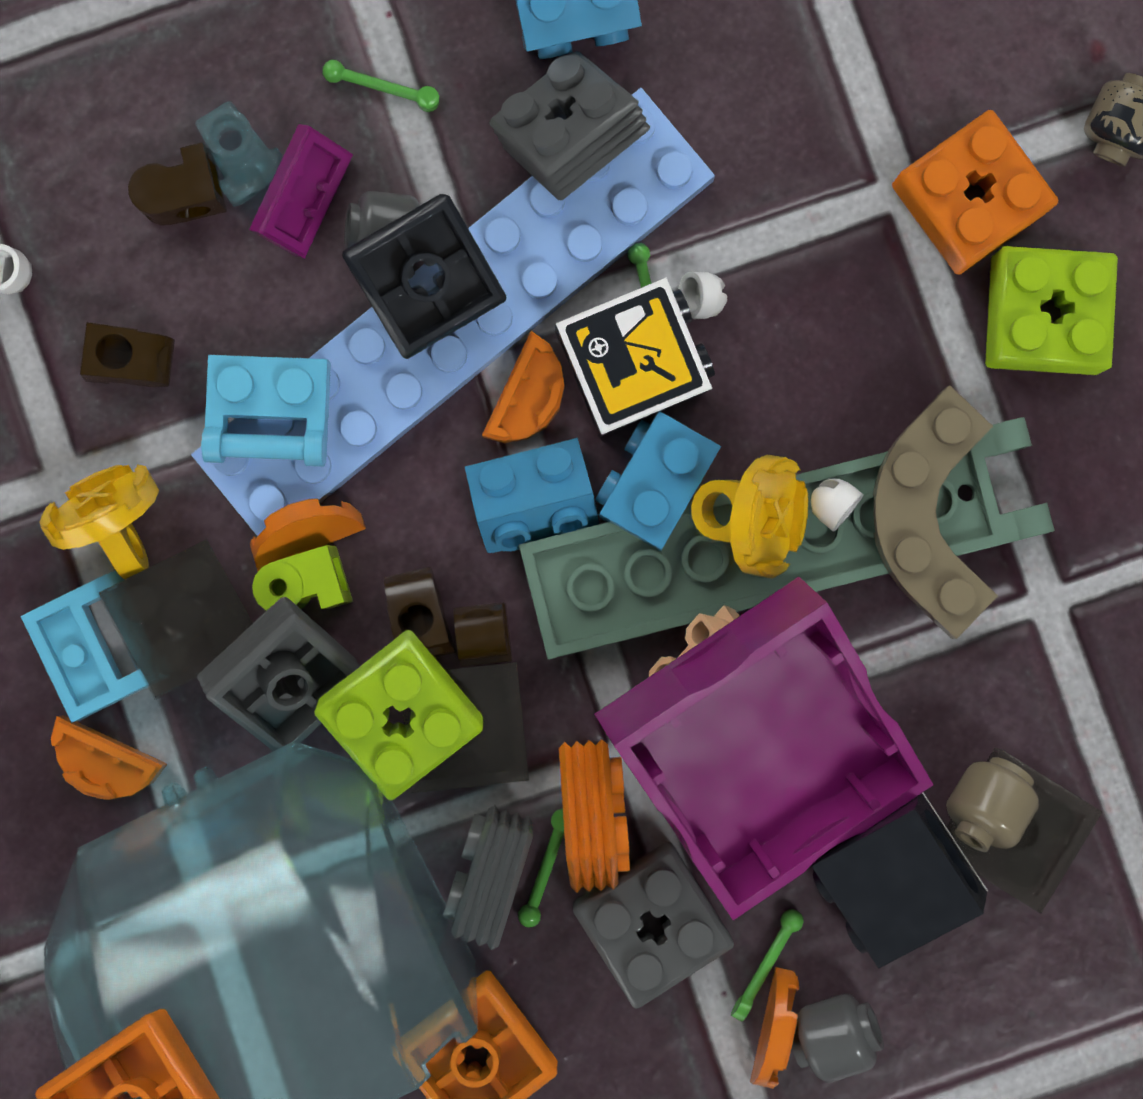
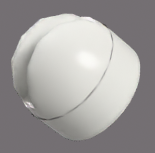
(14, 270)
(703, 294)
(834, 502)

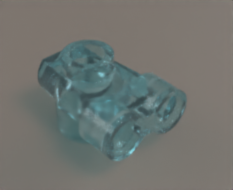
(245, 168)

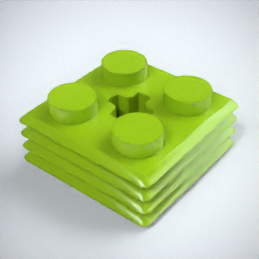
(1025, 337)
(398, 753)

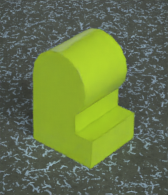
(302, 578)

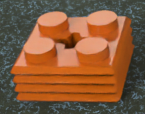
(983, 156)
(590, 797)
(515, 1058)
(140, 1061)

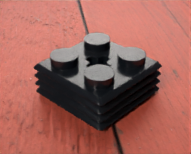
(463, 284)

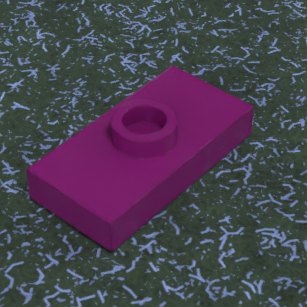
(301, 191)

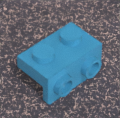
(554, 24)
(658, 480)
(531, 495)

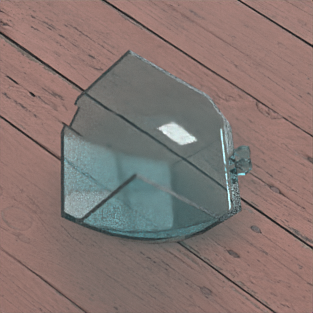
(272, 928)

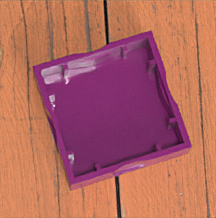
(765, 746)

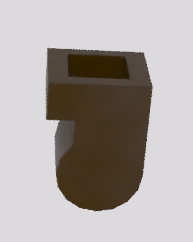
(178, 191)
(126, 356)
(417, 607)
(482, 634)

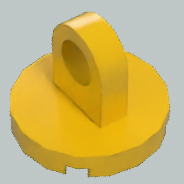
(103, 512)
(765, 515)

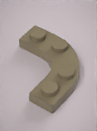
(907, 519)

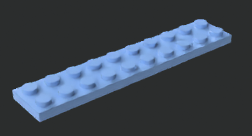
(541, 257)

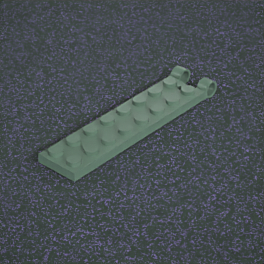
(614, 587)

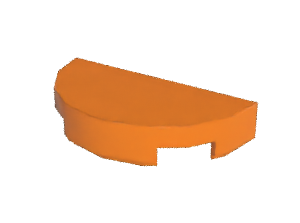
(530, 394)
(303, 528)
(101, 764)
(777, 1029)

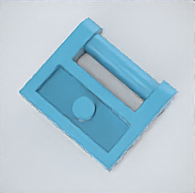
(266, 390)
(77, 651)

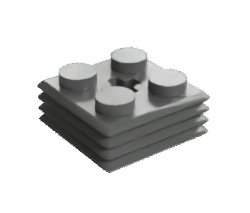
(569, 124)
(249, 682)
(484, 896)
(645, 963)

